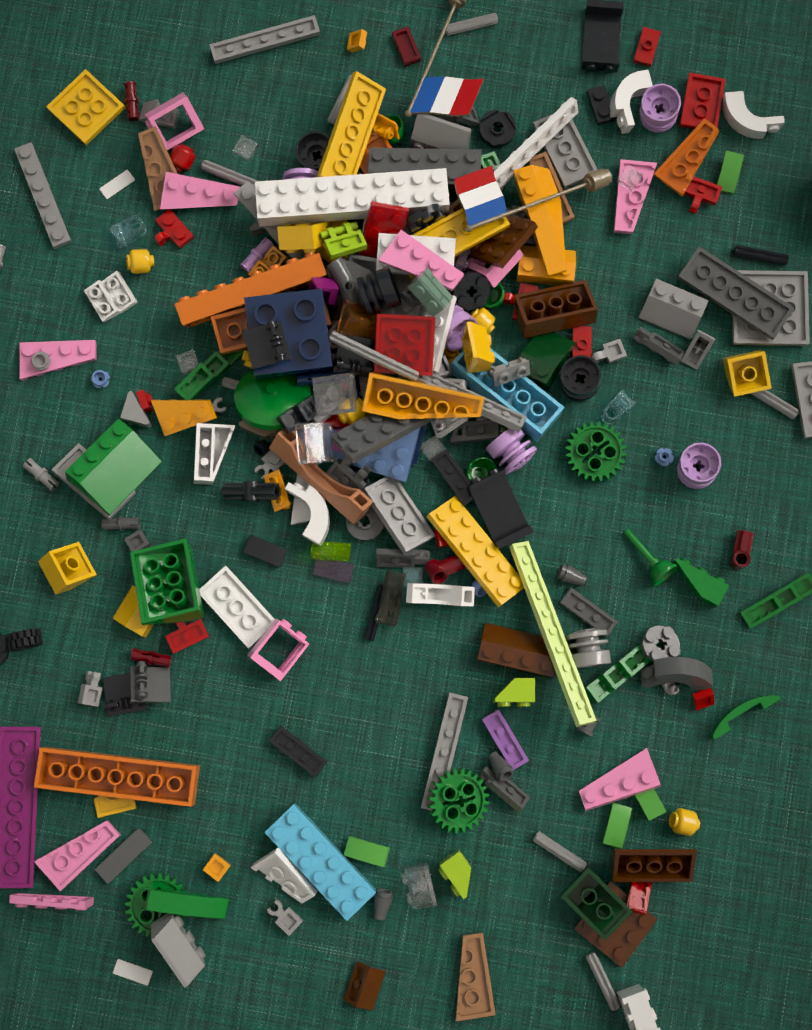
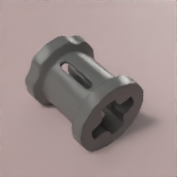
(589, 728)

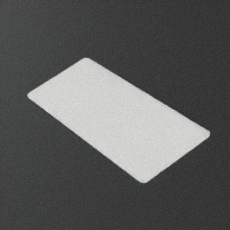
(117, 184)
(132, 972)

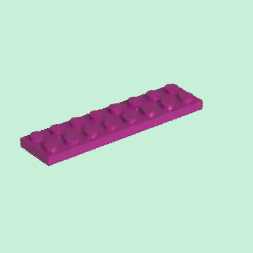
(18, 805)

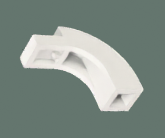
(630, 87)
(744, 121)
(320, 518)
(440, 594)

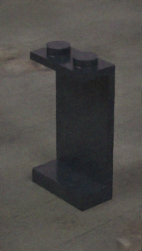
(602, 36)
(499, 508)

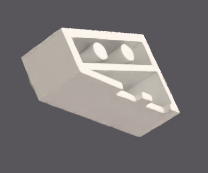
(209, 450)
(637, 1008)

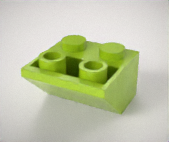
(517, 691)
(457, 871)

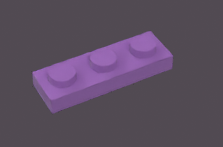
(505, 739)

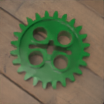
(606, 464)
(460, 818)
(138, 899)

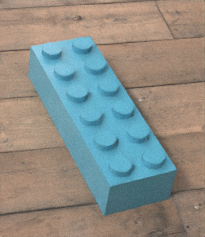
(518, 395)
(321, 861)

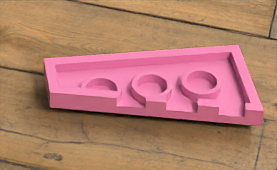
(193, 192)
(630, 202)
(413, 257)
(60, 352)
(624, 781)
(72, 858)
(56, 901)

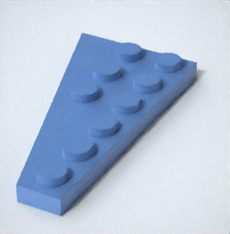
(390, 460)

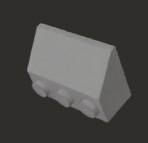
(437, 133)
(673, 309)
(177, 947)

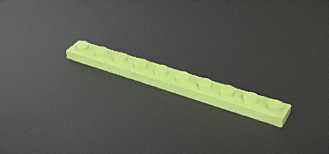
(552, 634)

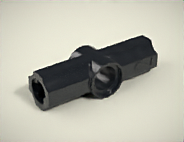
(251, 491)

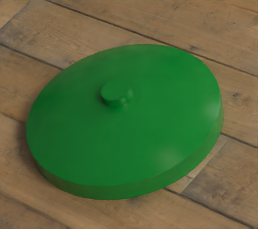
(265, 399)

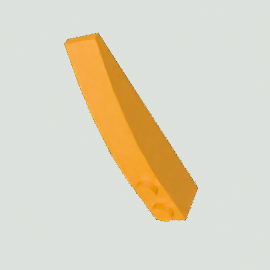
(532, 185)
(417, 400)

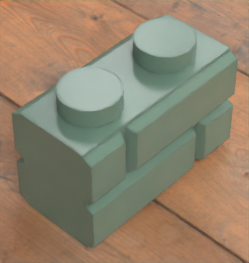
(430, 292)

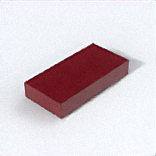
(406, 46)

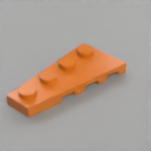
(686, 159)

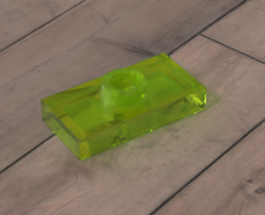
(331, 551)

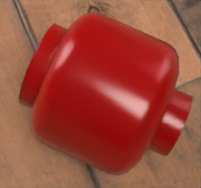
(182, 157)

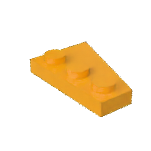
(182, 414)

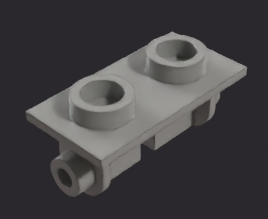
(516, 369)

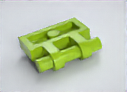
(344, 244)

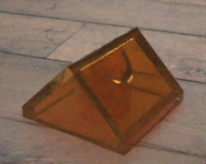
(357, 321)

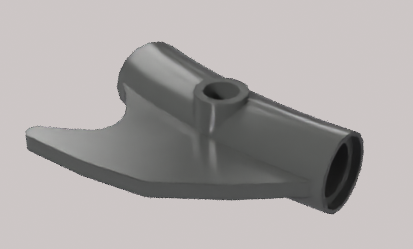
(346, 272)

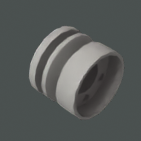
(588, 648)

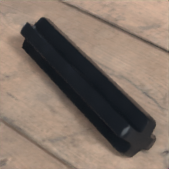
(761, 255)
(372, 625)

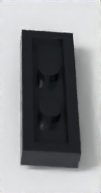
(453, 476)
(298, 751)

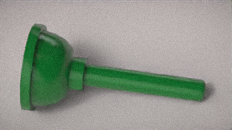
(659, 570)

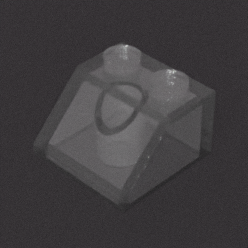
(335, 394)
(315, 443)
(420, 886)

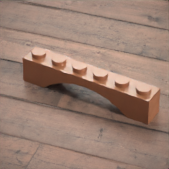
(347, 500)

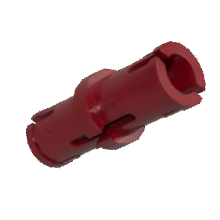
(131, 101)
(151, 657)

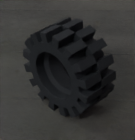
(24, 639)

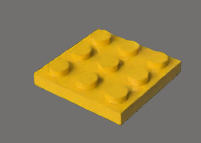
(85, 107)

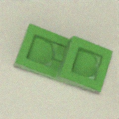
(730, 171)
(650, 804)
(617, 826)
(366, 851)

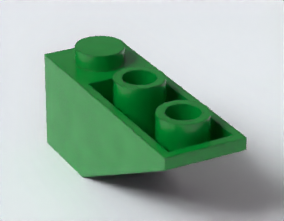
(705, 587)

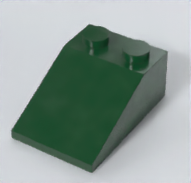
(546, 357)
(596, 903)

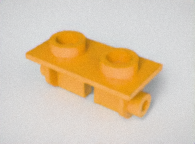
(385, 127)
(283, 501)

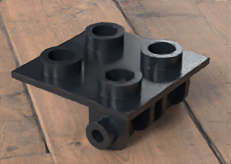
(266, 344)
(350, 362)
(118, 695)

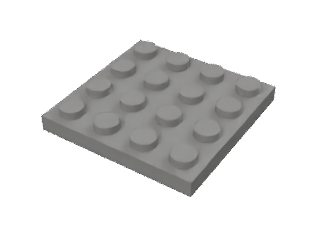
(789, 287)

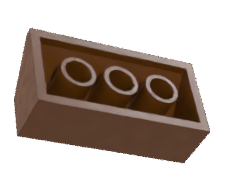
(555, 308)
(515, 650)
(652, 865)

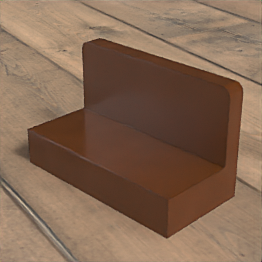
(364, 986)

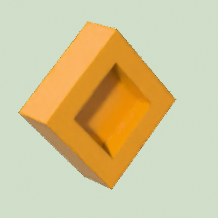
(356, 41)
(216, 867)

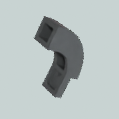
(677, 669)

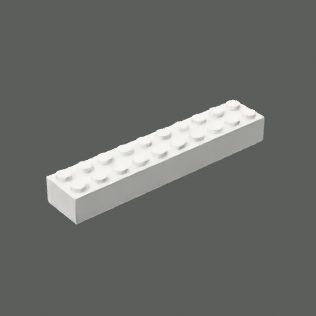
(348, 196)

